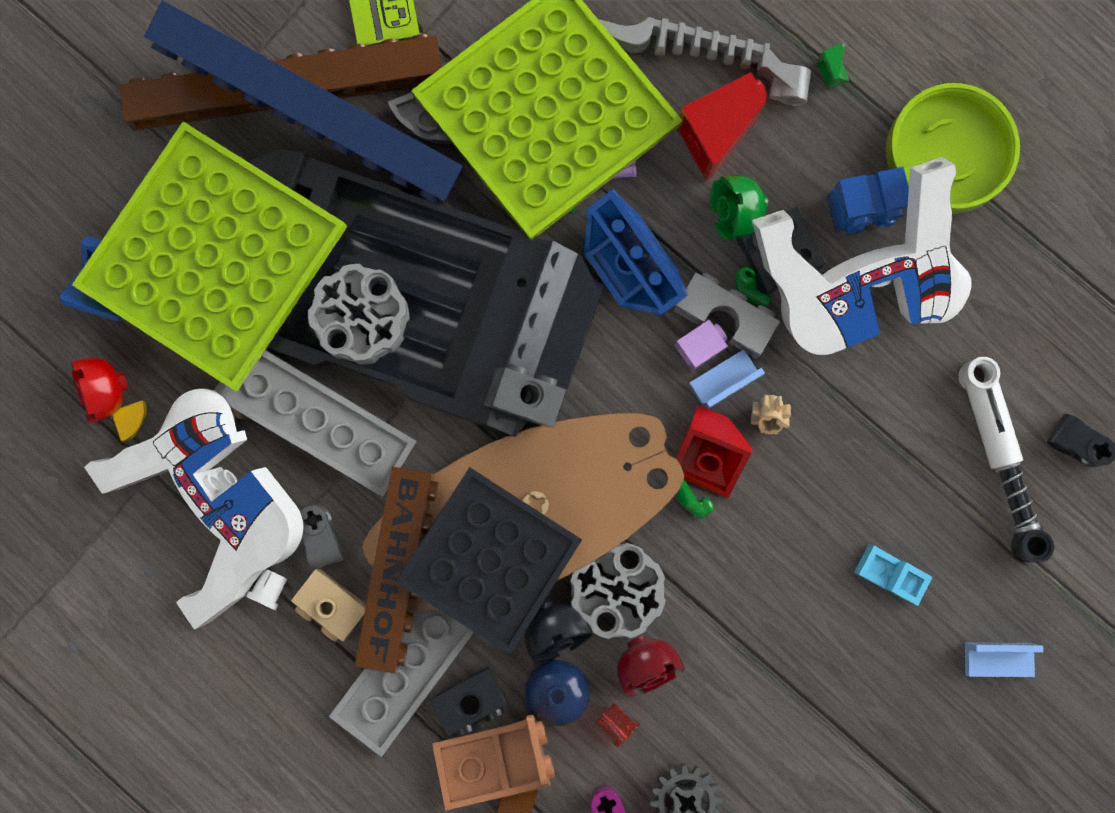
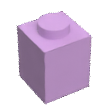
(701, 344)

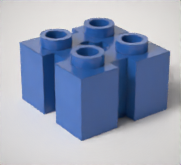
(869, 200)

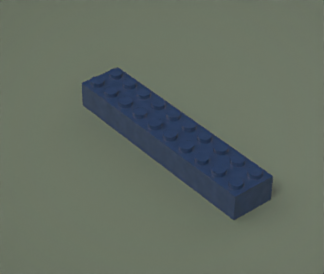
(298, 99)

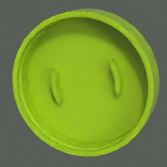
(964, 128)

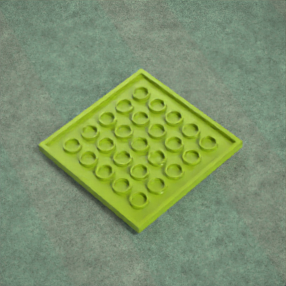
(546, 110)
(210, 256)

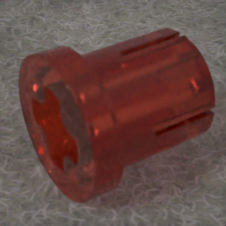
(617, 724)

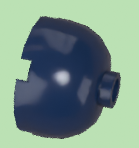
(557, 692)

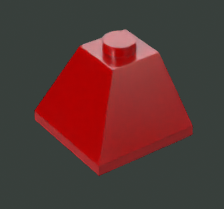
(713, 452)

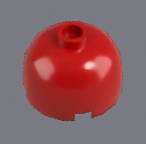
(98, 387)

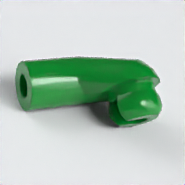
(690, 503)

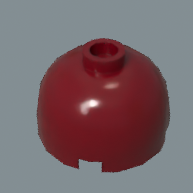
(647, 665)

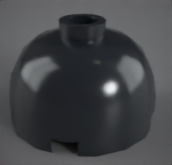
(554, 631)

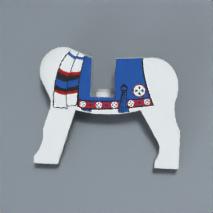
(837, 307)
(249, 516)

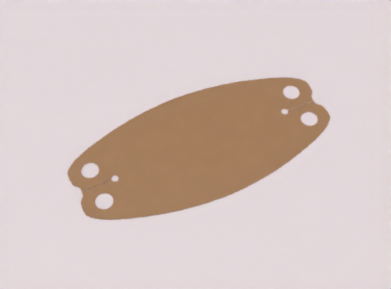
(580, 475)

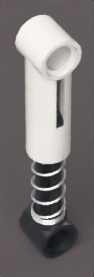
(1004, 456)

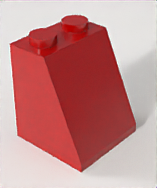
(720, 121)

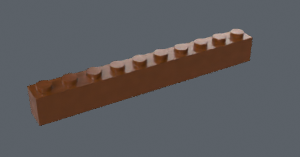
(343, 73)

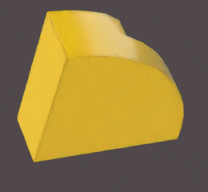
(130, 419)

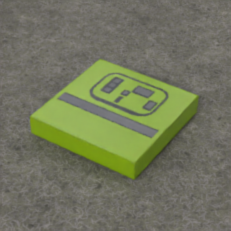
(383, 20)

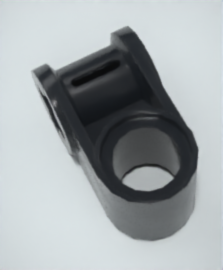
(1077, 440)

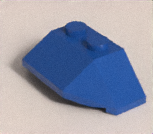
(630, 257)

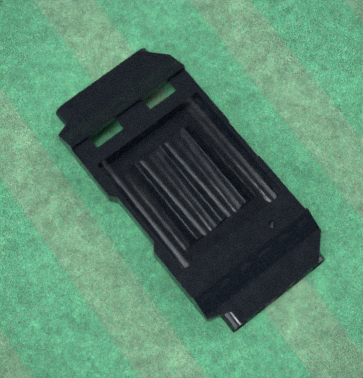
(470, 287)

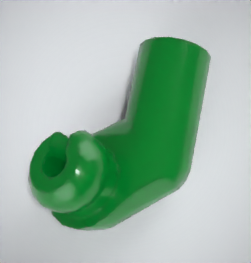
(746, 284)

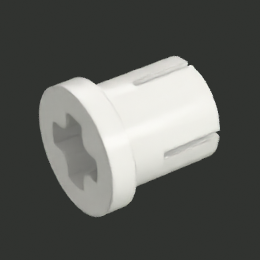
(267, 589)

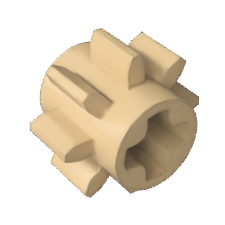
(770, 414)

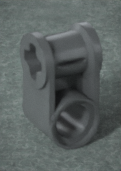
(321, 544)

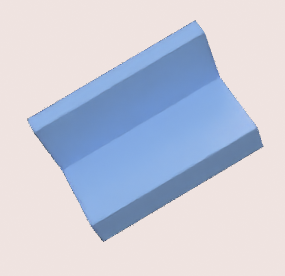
(725, 379)
(1000, 659)

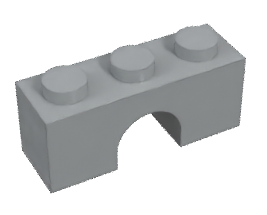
(752, 324)

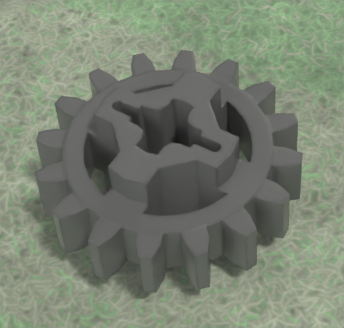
(694, 789)

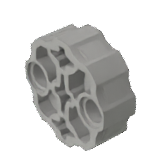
(329, 325)
(625, 623)

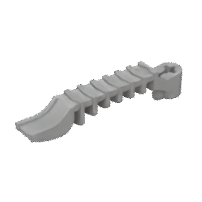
(787, 81)

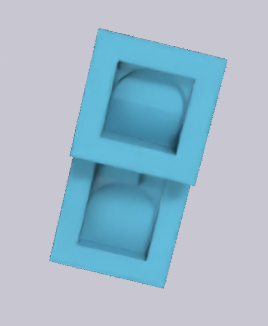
(893, 575)

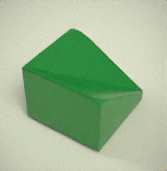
(832, 68)

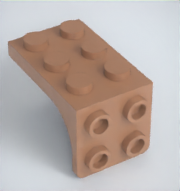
(493, 764)

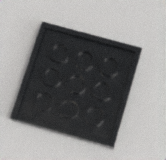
(489, 560)

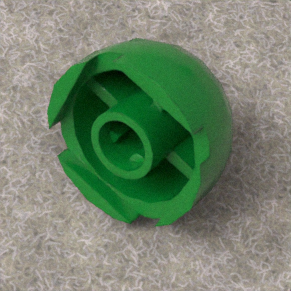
(737, 204)

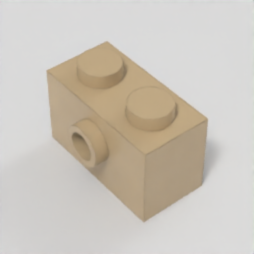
(329, 605)

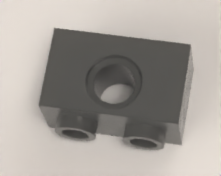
(544, 402)

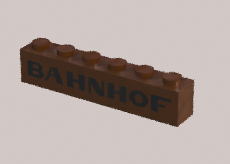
(388, 602)

